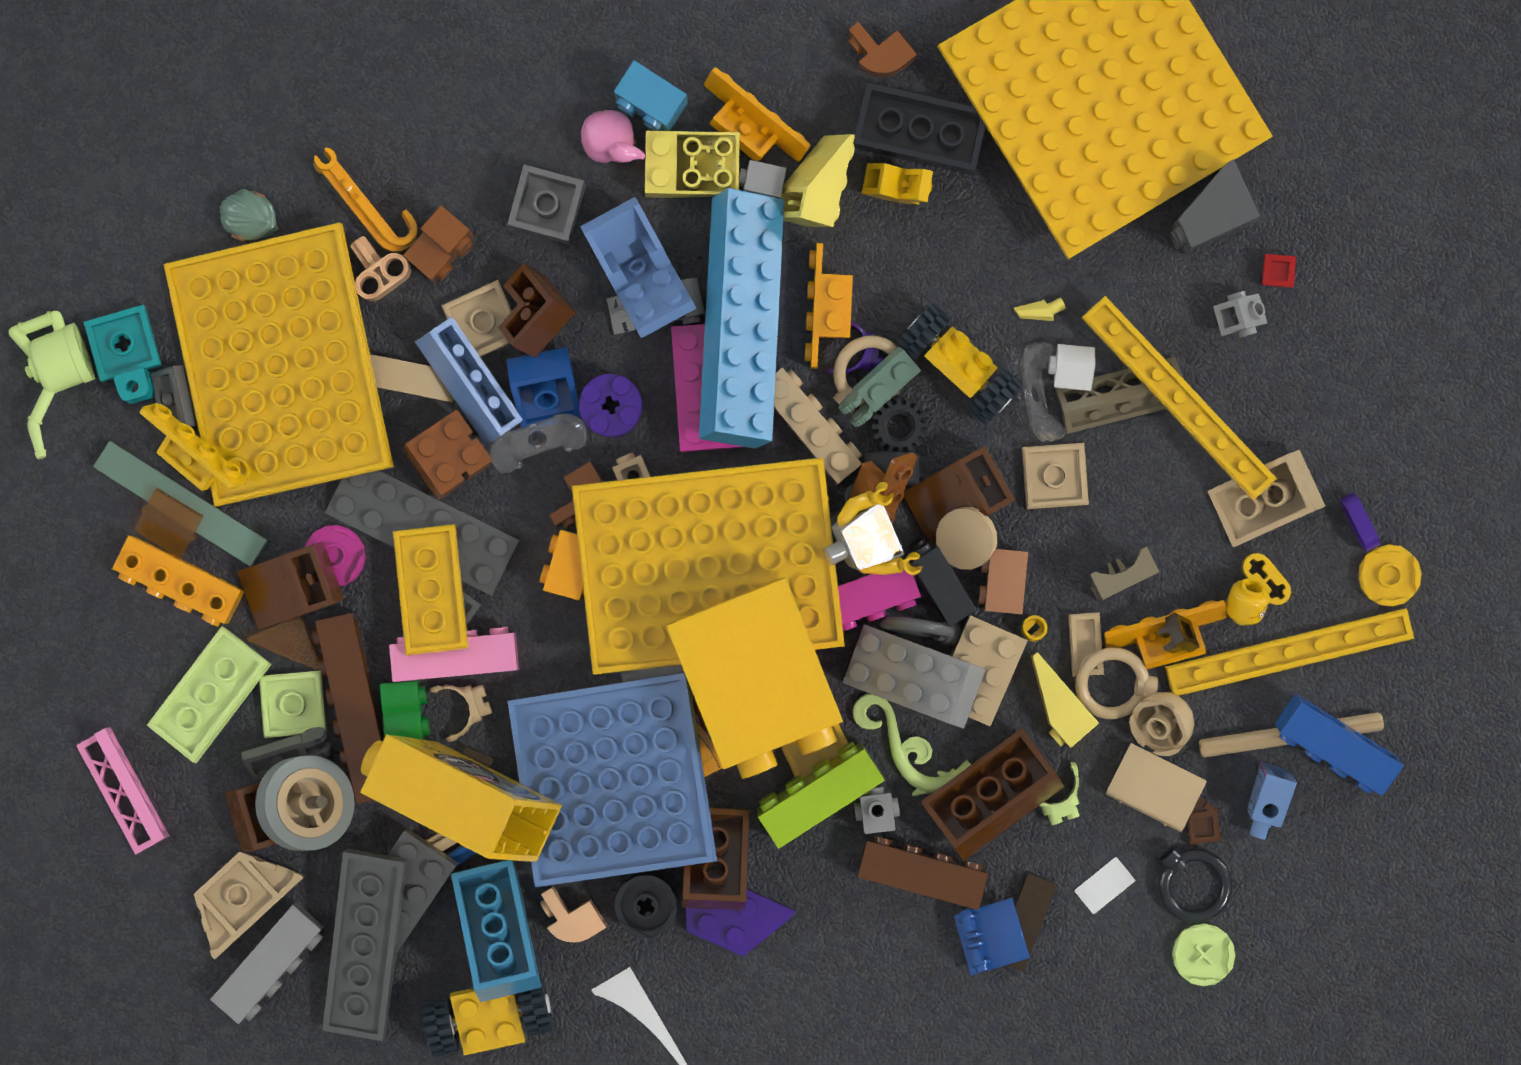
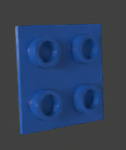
(991, 936)

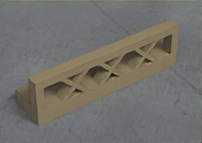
(1118, 404)

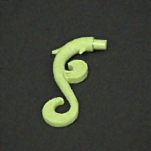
(900, 751)

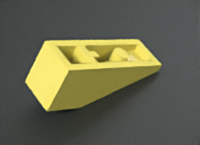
(1063, 710)

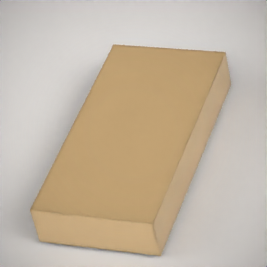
(1084, 640)

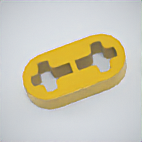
(1271, 574)

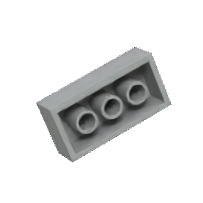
(914, 676)

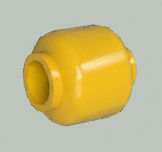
(1247, 601)

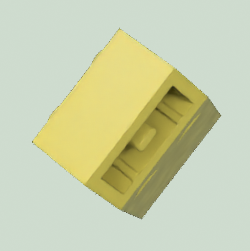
(690, 163)
(816, 185)

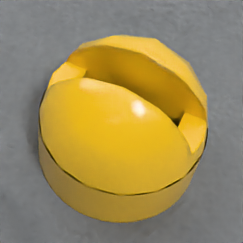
(1028, 624)

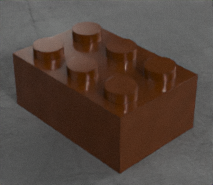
(724, 881)

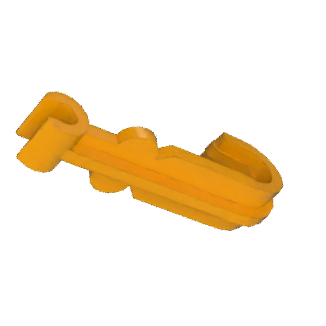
(363, 208)

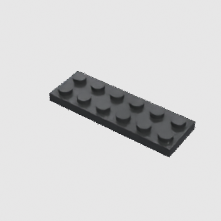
(384, 505)
(364, 944)

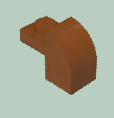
(881, 59)
(584, 475)

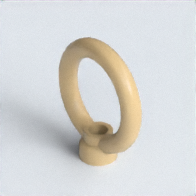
(847, 353)
(1144, 684)

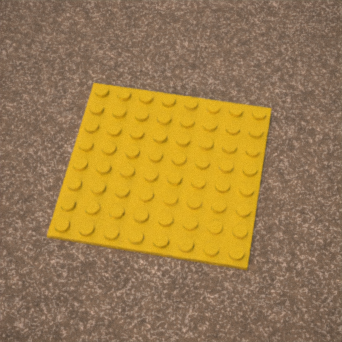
(1103, 106)

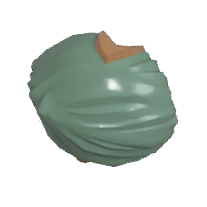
(248, 216)

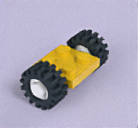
(960, 362)
(486, 1023)

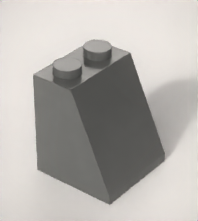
(1216, 211)

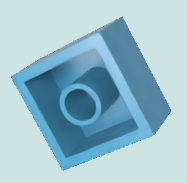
(650, 98)

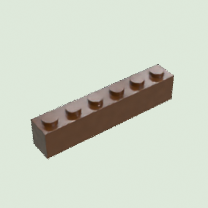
(349, 693)

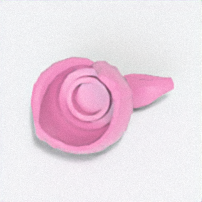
(609, 137)

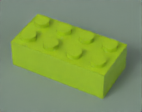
(820, 794)

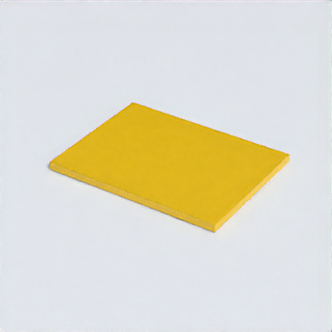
(279, 362)
(694, 541)

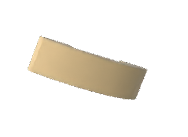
(409, 378)

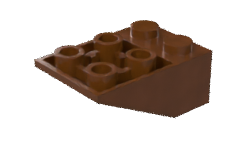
(966, 483)
(290, 585)

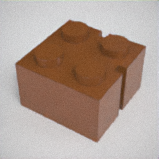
(446, 453)

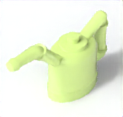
(53, 359)

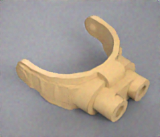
(474, 698)

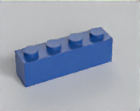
(1339, 745)

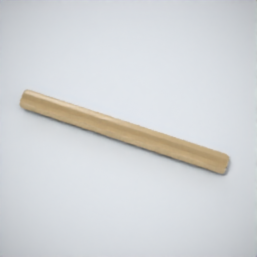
(1270, 737)

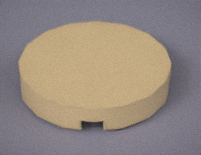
(966, 538)

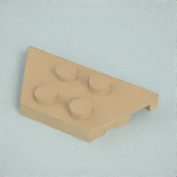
(240, 897)

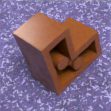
(439, 245)

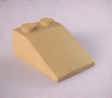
(1282, 502)

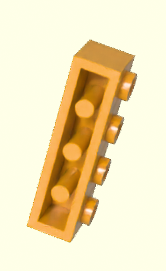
(177, 579)

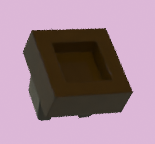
(1181, 633)

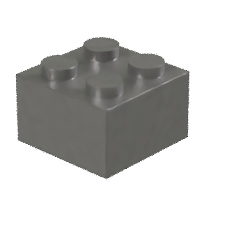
(546, 204)

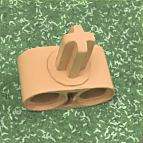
(378, 269)

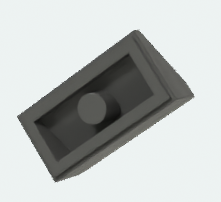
(173, 391)

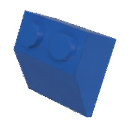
(543, 386)

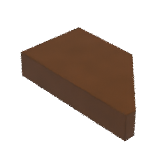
(1203, 823)

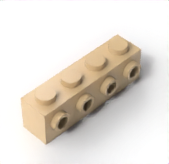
(812, 429)

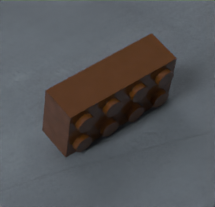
(992, 794)

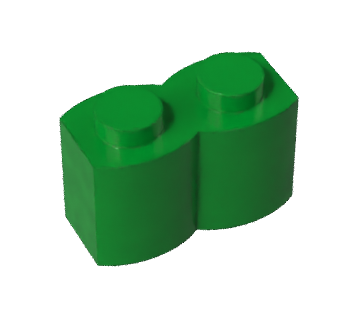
(403, 709)

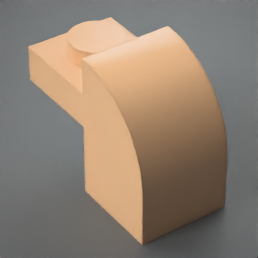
(575, 924)

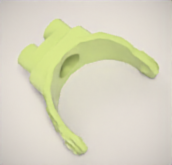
(1065, 807)

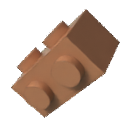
(1004, 582)

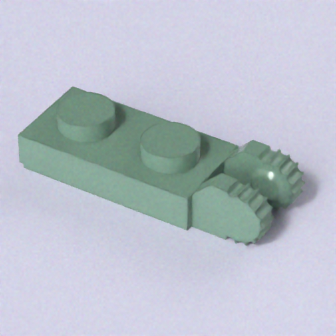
(879, 386)

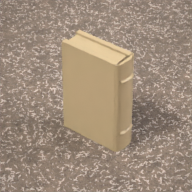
(1155, 787)

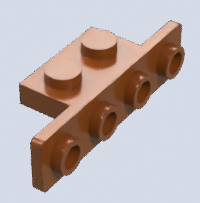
(896, 477)

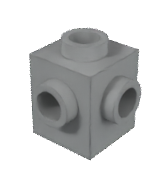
(1240, 314)
(877, 822)

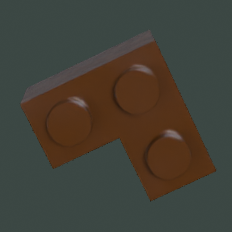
(539, 311)

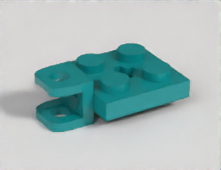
(129, 366)

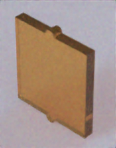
(168, 522)

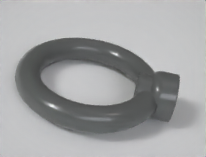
(938, 631)

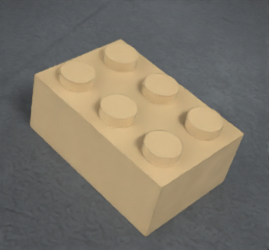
(998, 654)

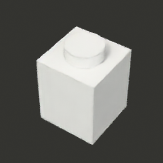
(1073, 367)

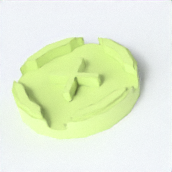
(1203, 954)

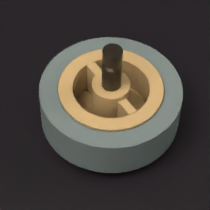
(305, 803)

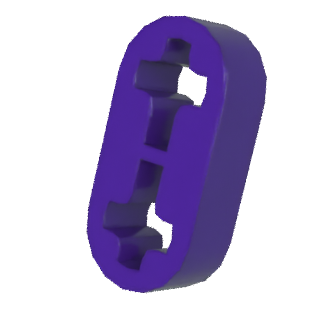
(1359, 522)

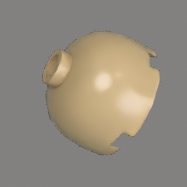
(1162, 723)

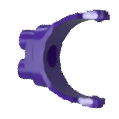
(870, 355)

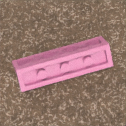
(129, 783)

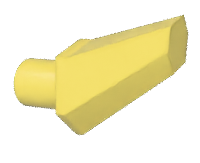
(1040, 310)

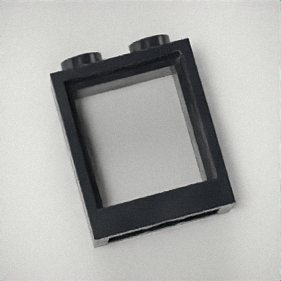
(940, 581)

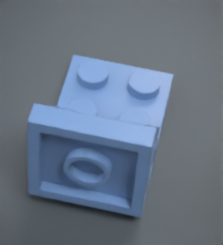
(638, 267)

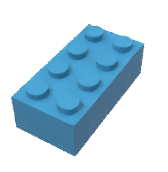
(496, 930)

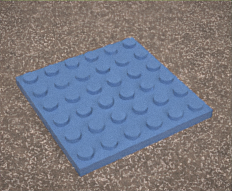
(625, 775)

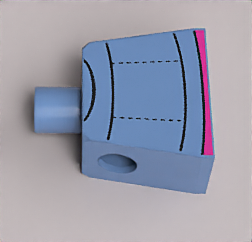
(1275, 787)

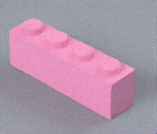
(485, 655)

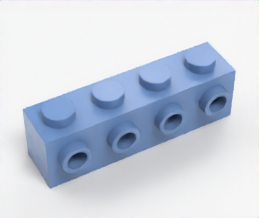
(469, 380)

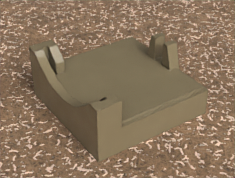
(1112, 583)

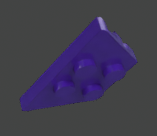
(739, 929)

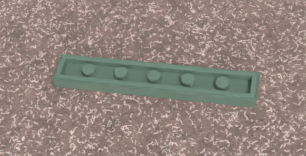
(215, 524)

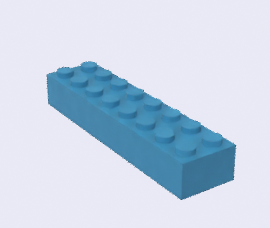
(741, 319)

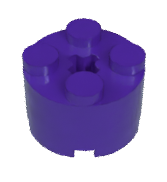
(595, 397)

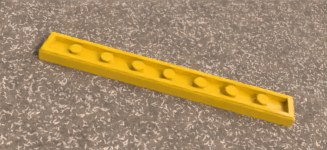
(1179, 398)
(1289, 652)

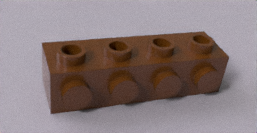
(922, 873)

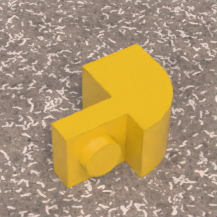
(897, 183)

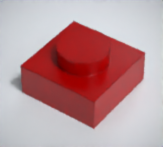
(1278, 271)

